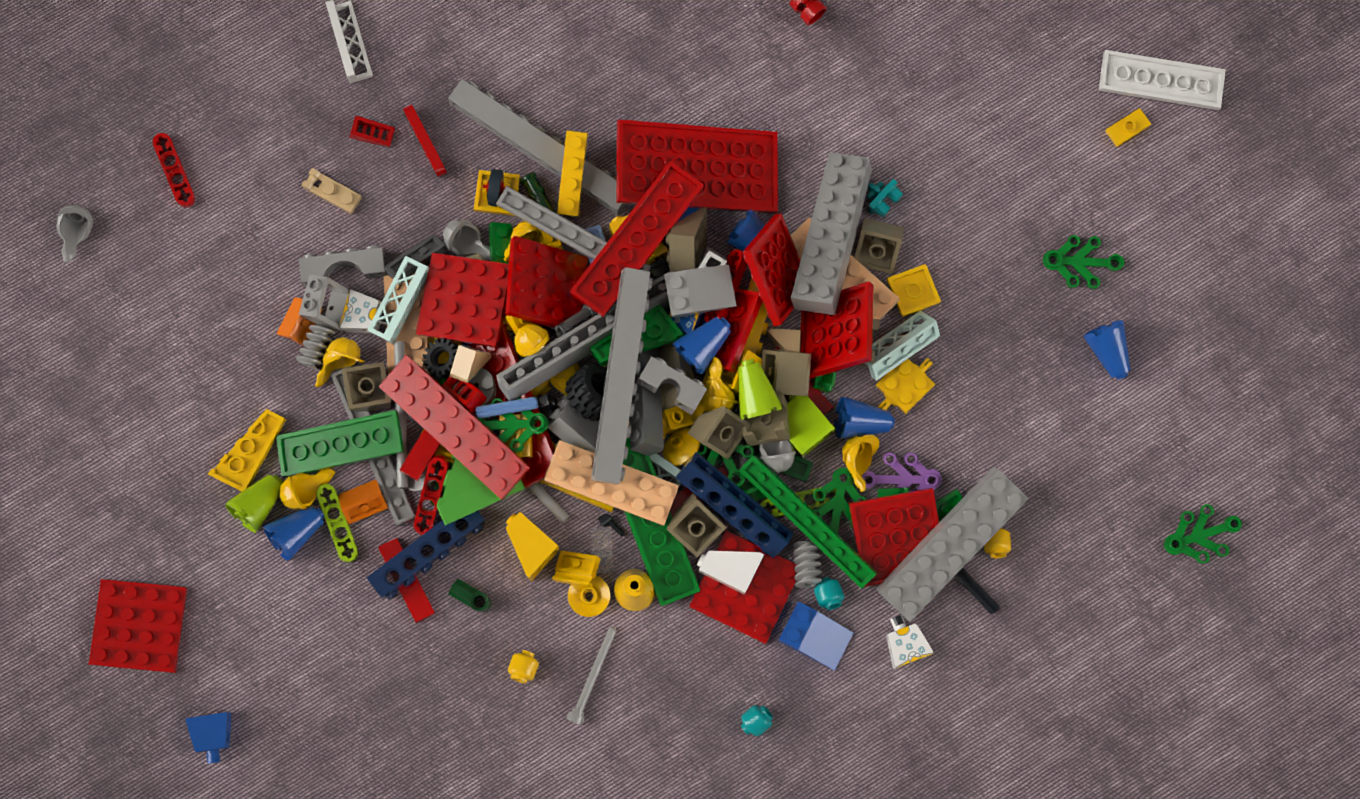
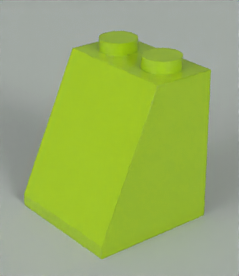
(806, 424)

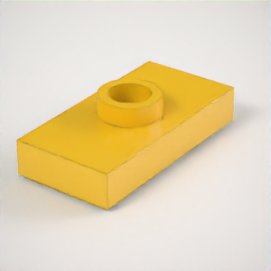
(1128, 127)

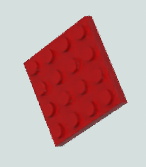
(774, 267)
(542, 282)
(464, 300)
(741, 321)
(840, 338)
(891, 528)
(763, 601)
(138, 626)

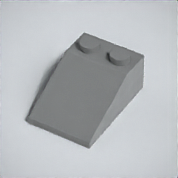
(700, 290)

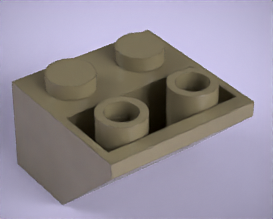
(787, 370)

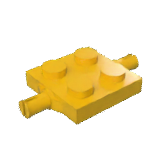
(905, 385)

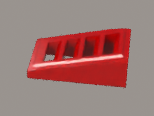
(369, 138)
(472, 400)

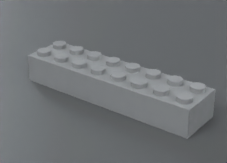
(831, 233)
(952, 543)

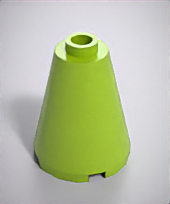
(755, 391)
(255, 502)

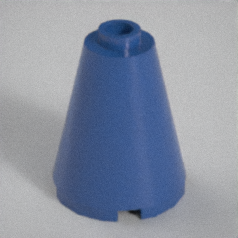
(745, 231)
(703, 343)
(1111, 348)
(861, 419)
(293, 530)

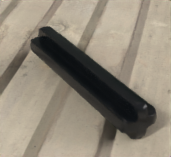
(977, 591)

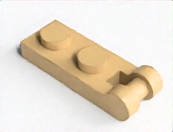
(332, 191)

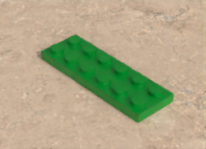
(340, 443)

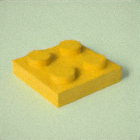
(914, 289)

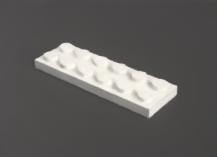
(1162, 80)

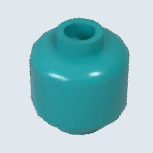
(829, 594)
(756, 720)

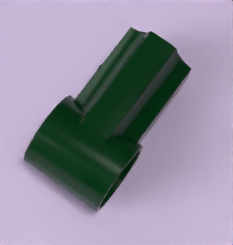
(469, 595)

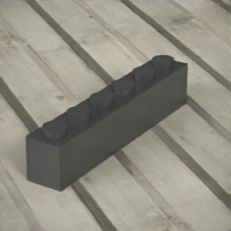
(646, 422)

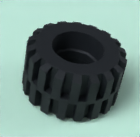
(586, 390)

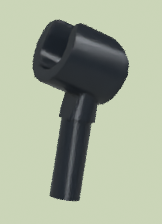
(605, 520)

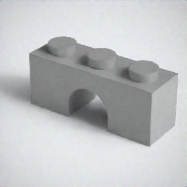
(658, 373)

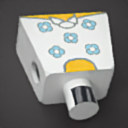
(359, 313)
(906, 643)

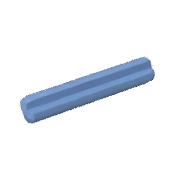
(507, 407)

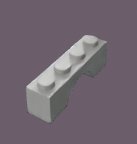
(368, 261)

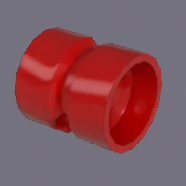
(810, 10)

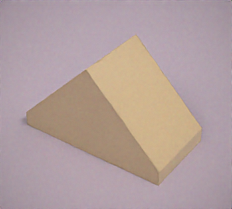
(785, 338)
(468, 363)

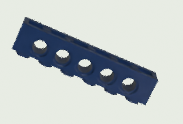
(745, 506)
(388, 590)

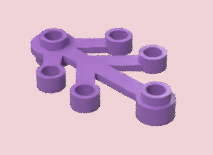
(904, 478)

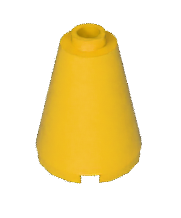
(634, 599)

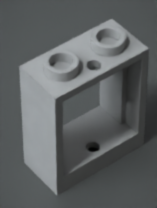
(312, 306)

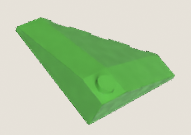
(465, 493)

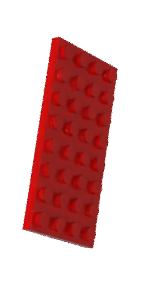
(732, 163)

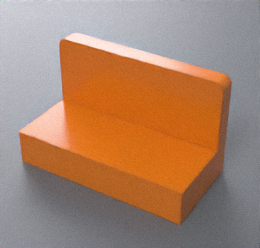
(293, 325)
(362, 501)

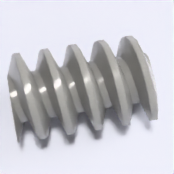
(314, 346)
(806, 564)

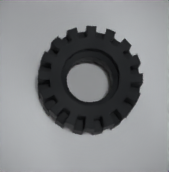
(433, 354)

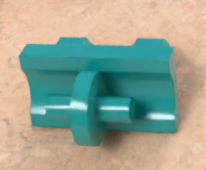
(889, 191)

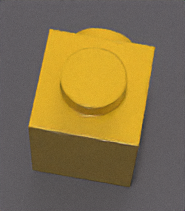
(675, 420)

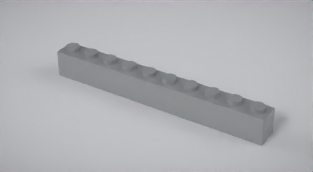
(531, 141)
(568, 348)
(621, 376)

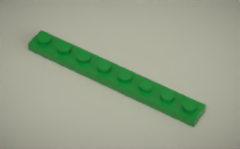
(808, 521)

